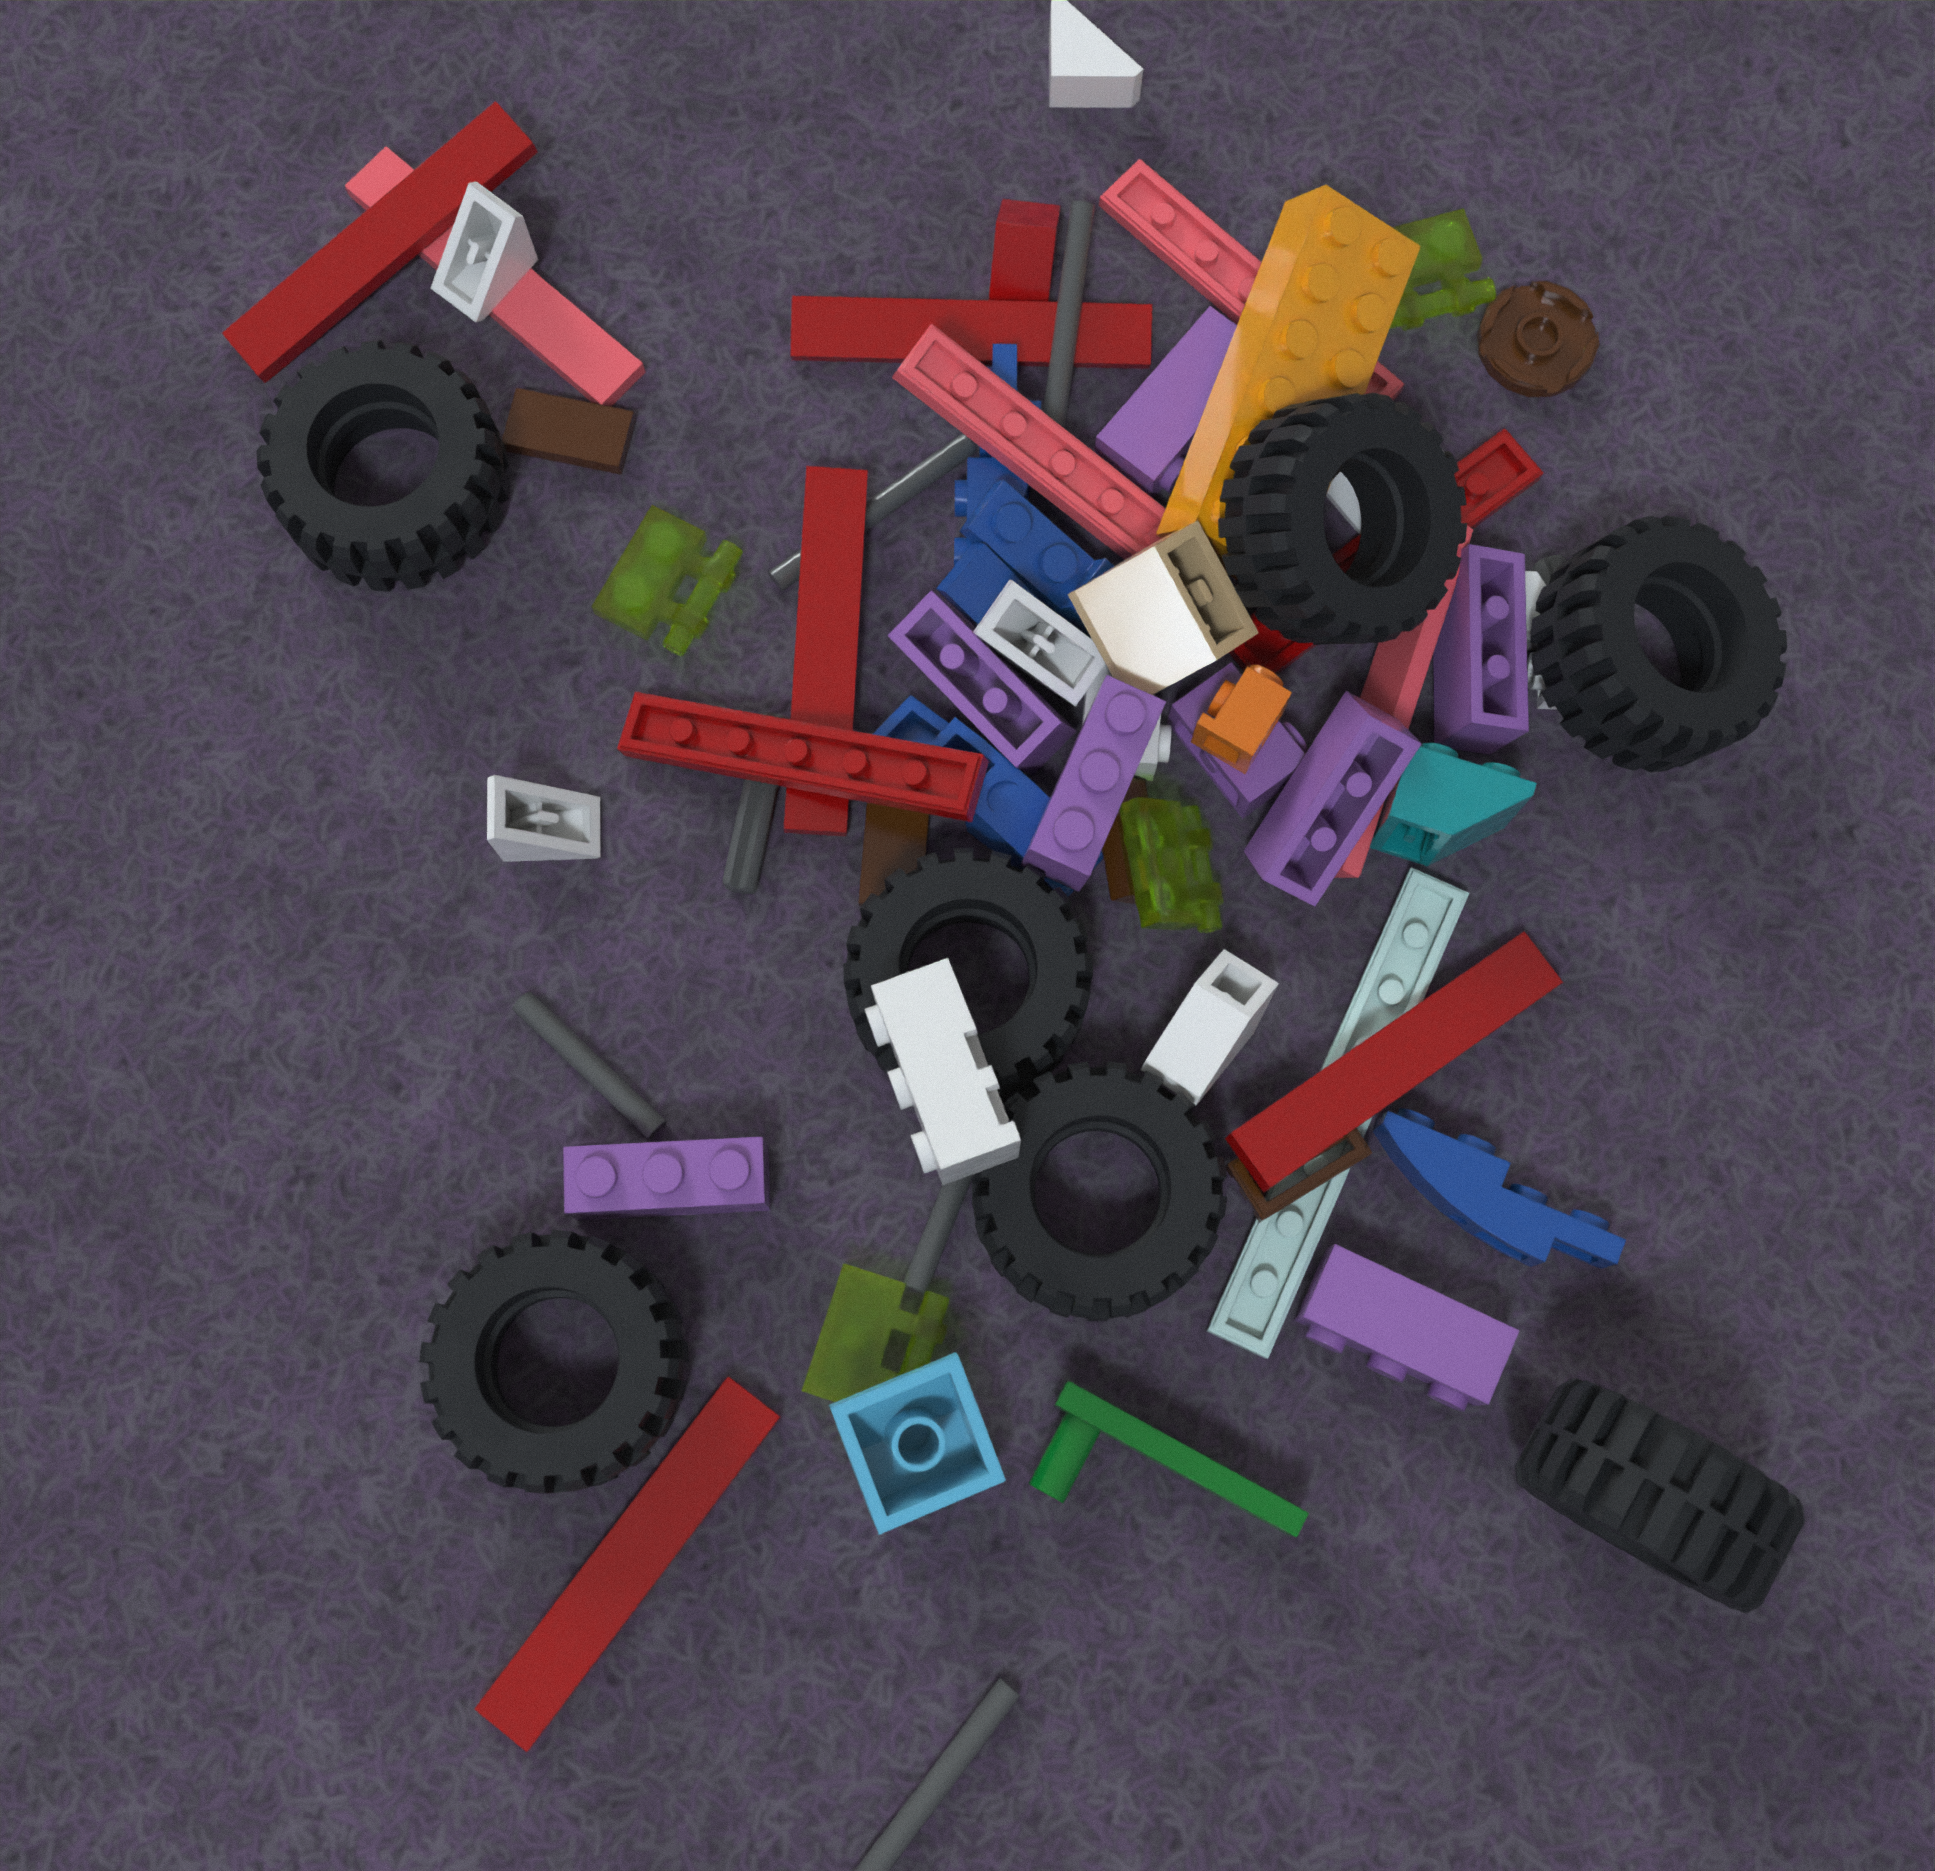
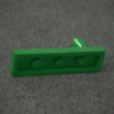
(1089, 1416)

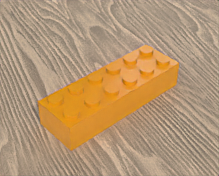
(1302, 337)

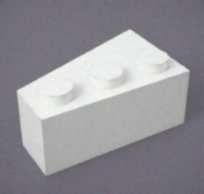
(942, 1073)

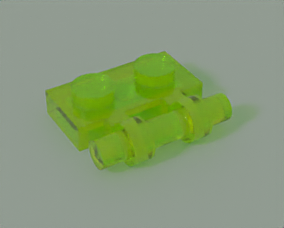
(1444, 256)
(651, 572)
(1171, 865)
(859, 1330)

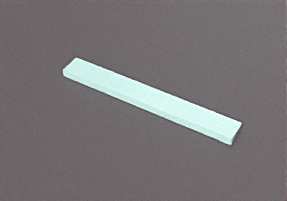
(1283, 1244)

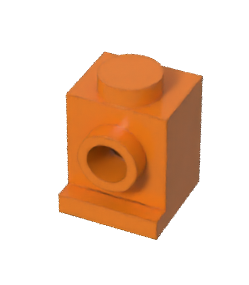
(1243, 717)

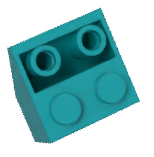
(1447, 805)

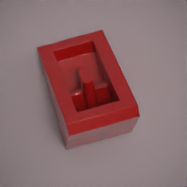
(1024, 251)

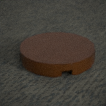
(1526, 355)

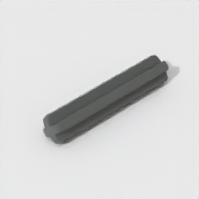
(750, 834)

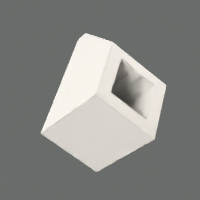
(1210, 1026)

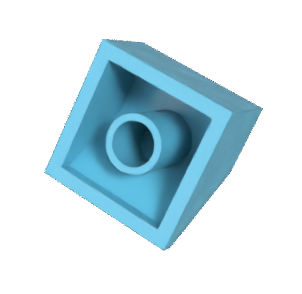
(917, 1443)

